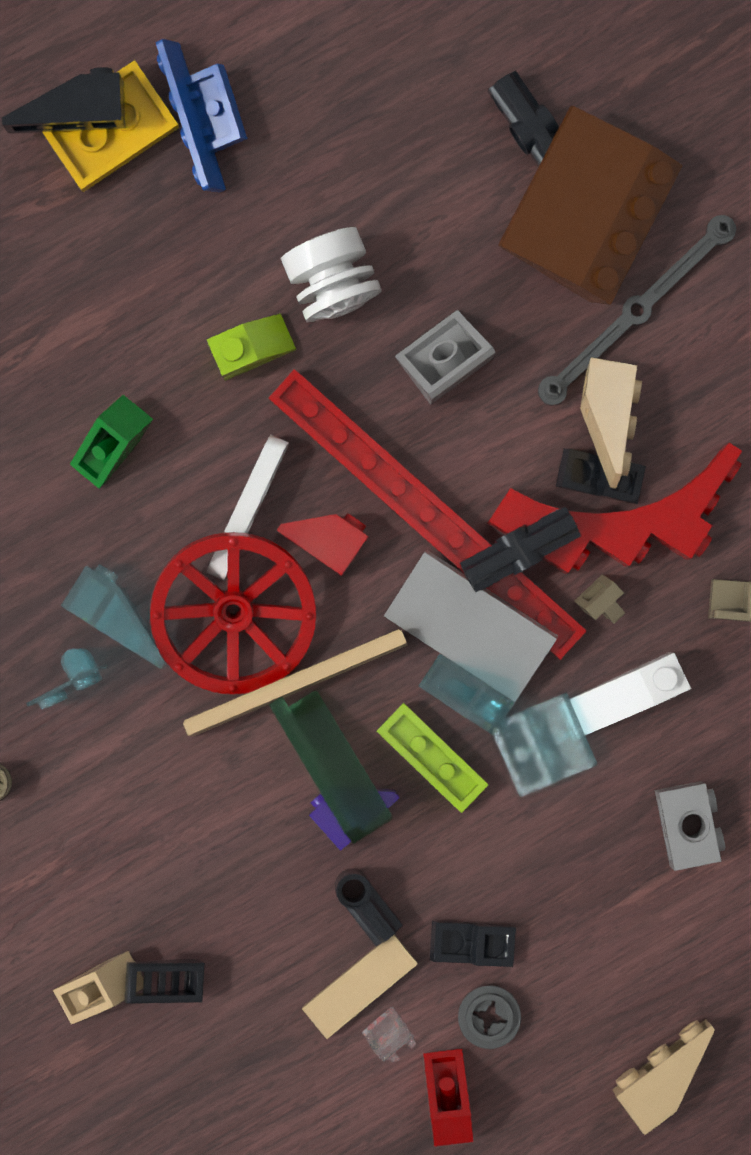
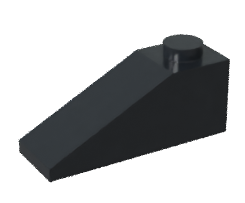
(79, 104)

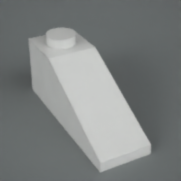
(630, 693)

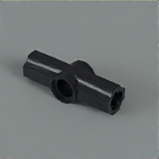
(529, 122)
(520, 549)

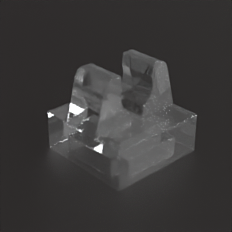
(388, 1035)

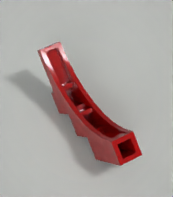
(624, 534)

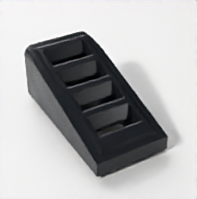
(192, 982)

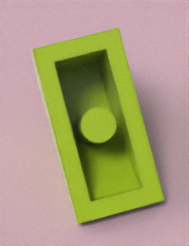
(250, 345)

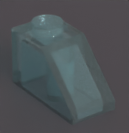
(466, 694)

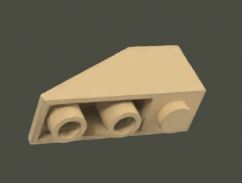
(606, 409)
(660, 1085)

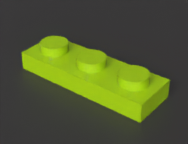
(432, 757)

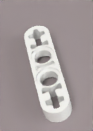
(251, 499)

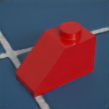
(328, 539)
(448, 1097)

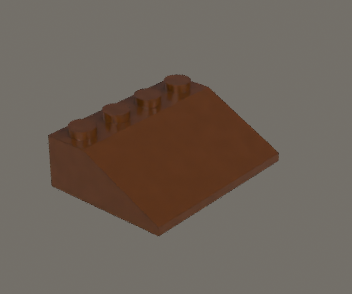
(590, 206)

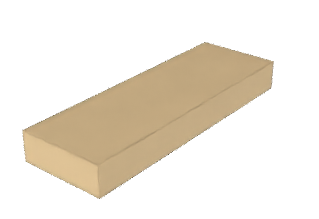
(359, 986)

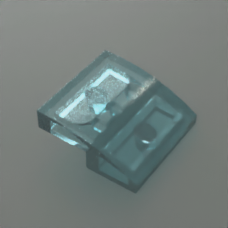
(544, 744)

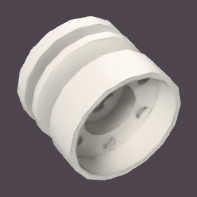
(332, 278)

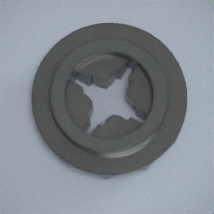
(499, 1032)

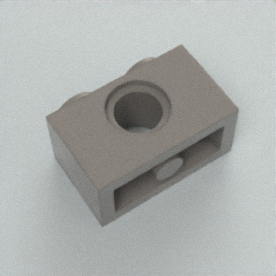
(676, 804)

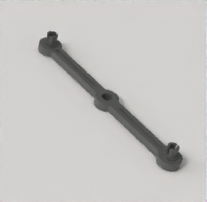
(718, 232)

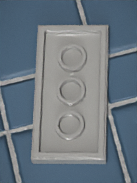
(470, 627)

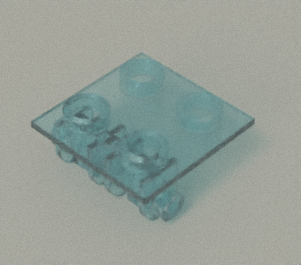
(81, 672)

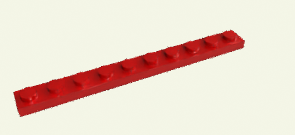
(413, 501)

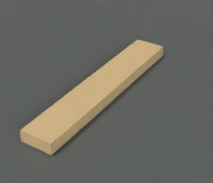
(295, 683)

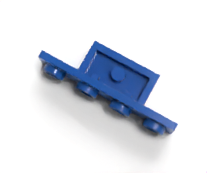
(205, 112)

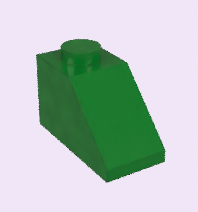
(110, 440)

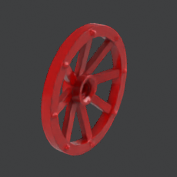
(232, 623)

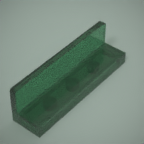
(332, 765)

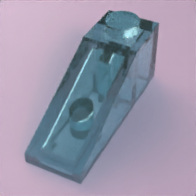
(110, 610)

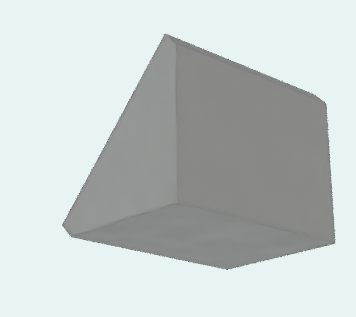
(445, 356)

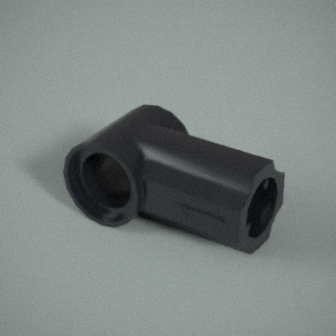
(368, 908)

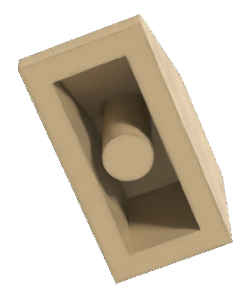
(96, 989)

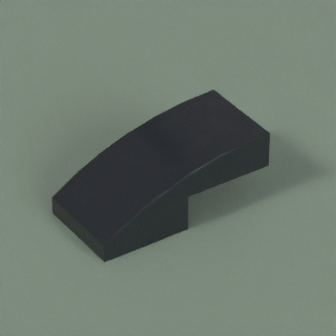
(585, 474)
(472, 943)

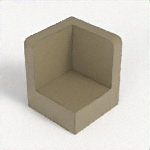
(730, 600)

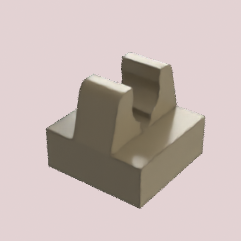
(601, 600)

